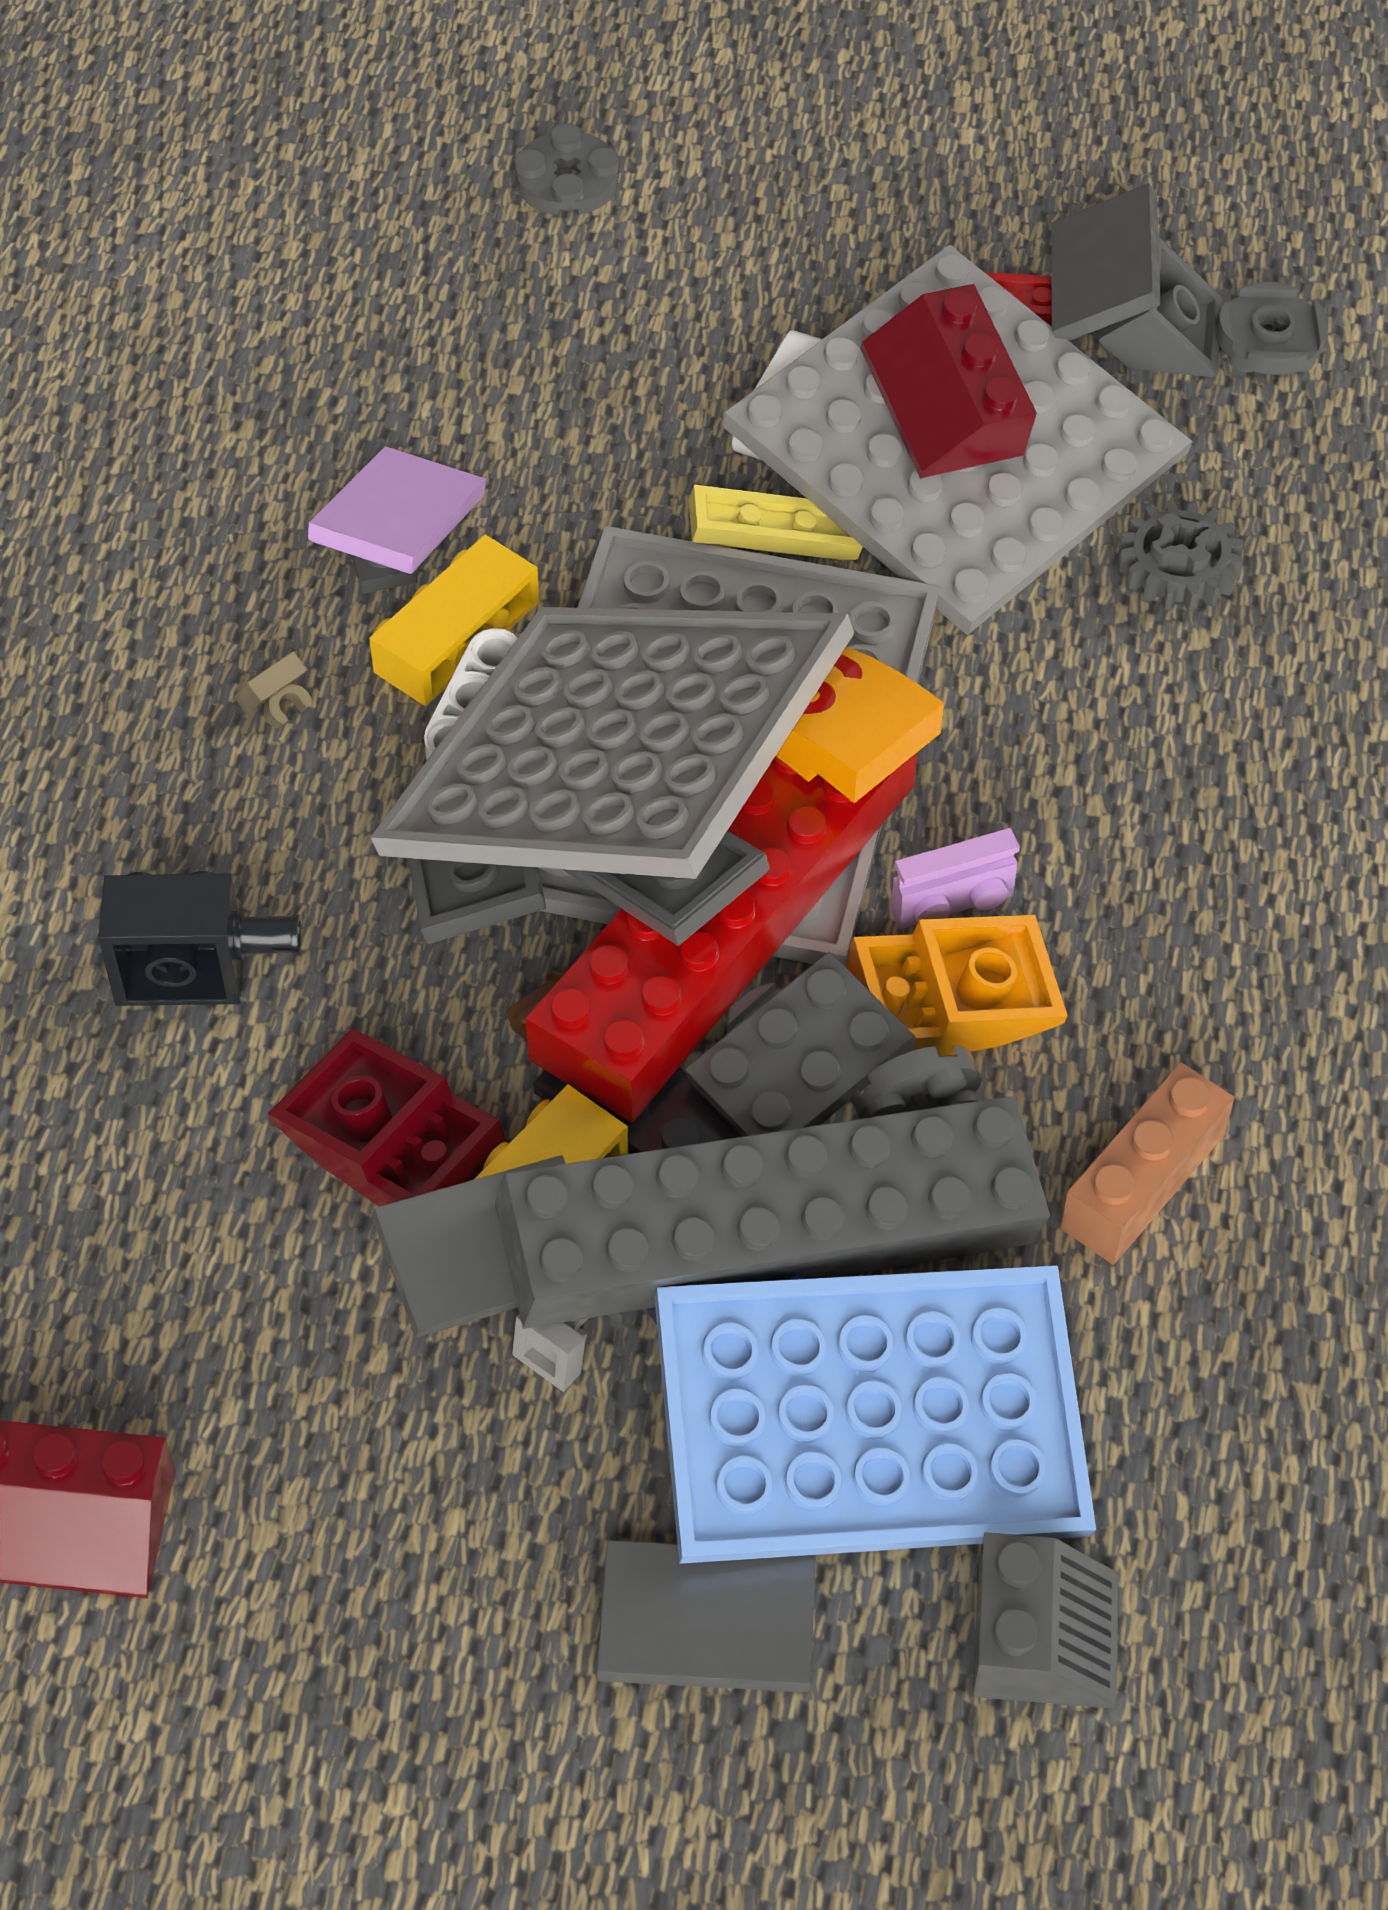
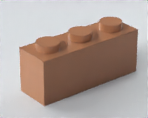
(1146, 1163)

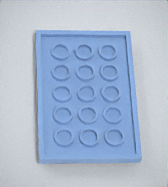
(870, 1413)

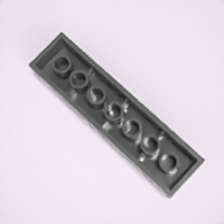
(769, 1207)

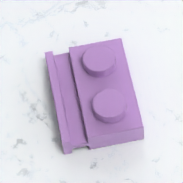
(955, 878)

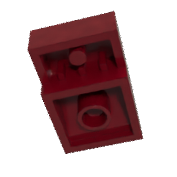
(385, 1123)

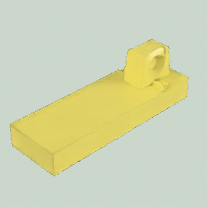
(766, 524)

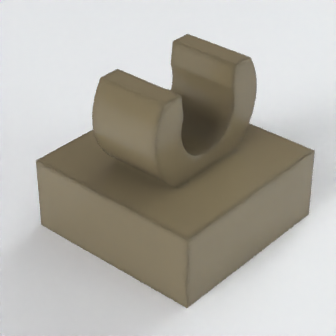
(272, 686)

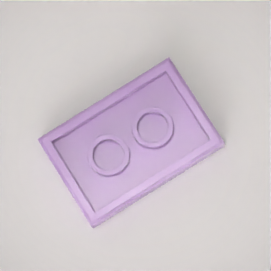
(397, 510)

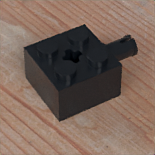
(182, 938)

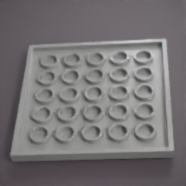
(978, 527)
(616, 740)

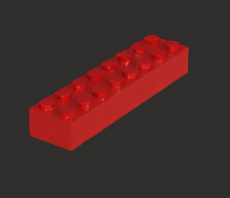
(643, 1003)

